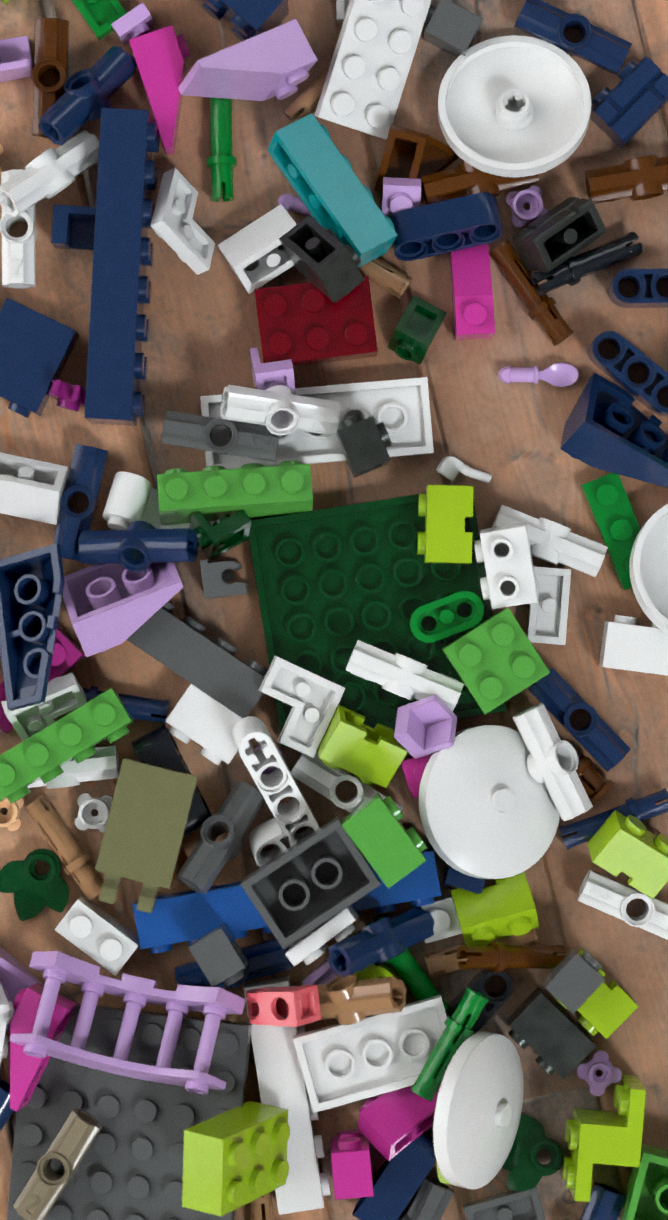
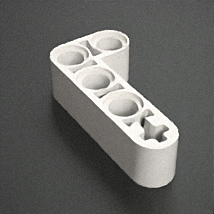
(273, 787)

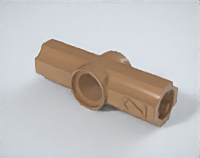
(355, 999)

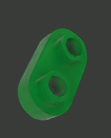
(446, 616)

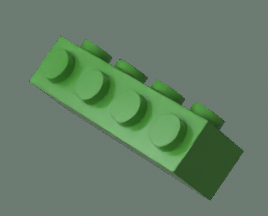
(222, 491)
(60, 742)

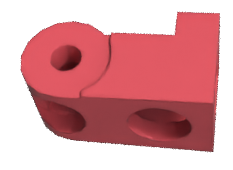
(283, 1005)

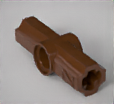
(50, 54)
(635, 179)
(467, 181)

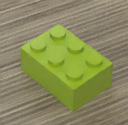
(235, 1158)

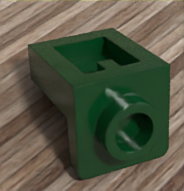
(416, 330)
(223, 535)

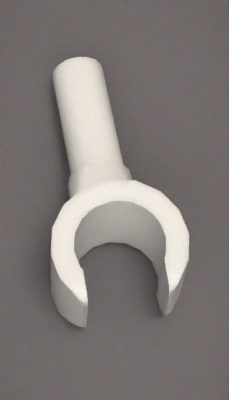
(451, 466)

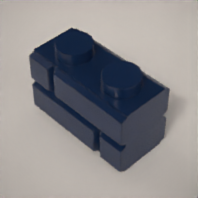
(631, 102)

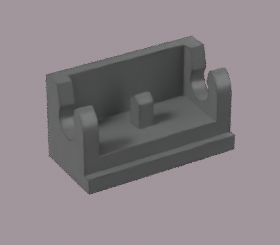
(215, 577)

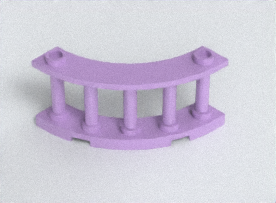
(136, 992)

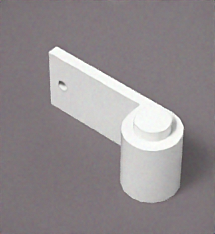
(134, 500)

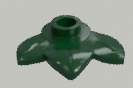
(33, 889)
(522, 1159)

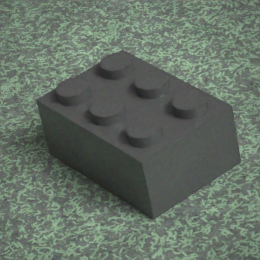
(310, 882)

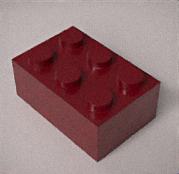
(311, 329)

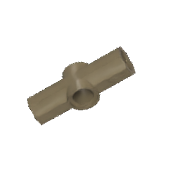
(68, 1147)

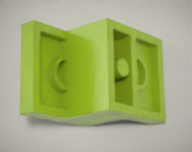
(604, 1137)

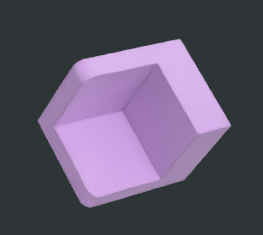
(15, 58)
(271, 373)
(425, 726)

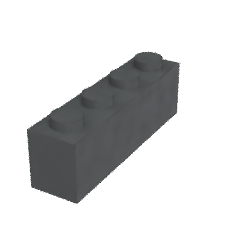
(200, 660)

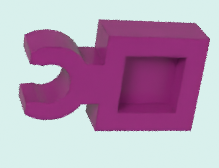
(68, 395)

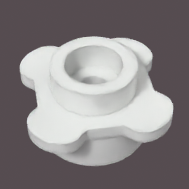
(87, 804)

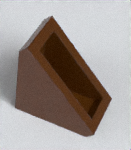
(412, 155)

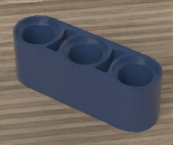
(446, 226)
(646, 288)
(617, 370)
(398, 1181)

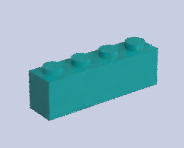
(331, 188)

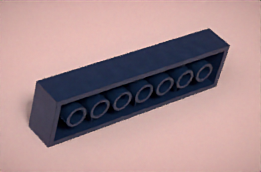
(119, 267)

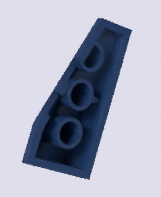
(615, 435)
(29, 621)

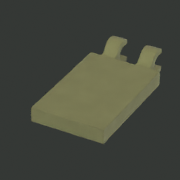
(144, 829)

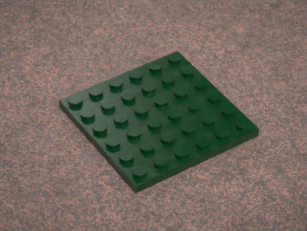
(355, 578)

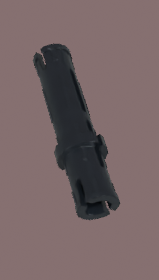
(587, 263)

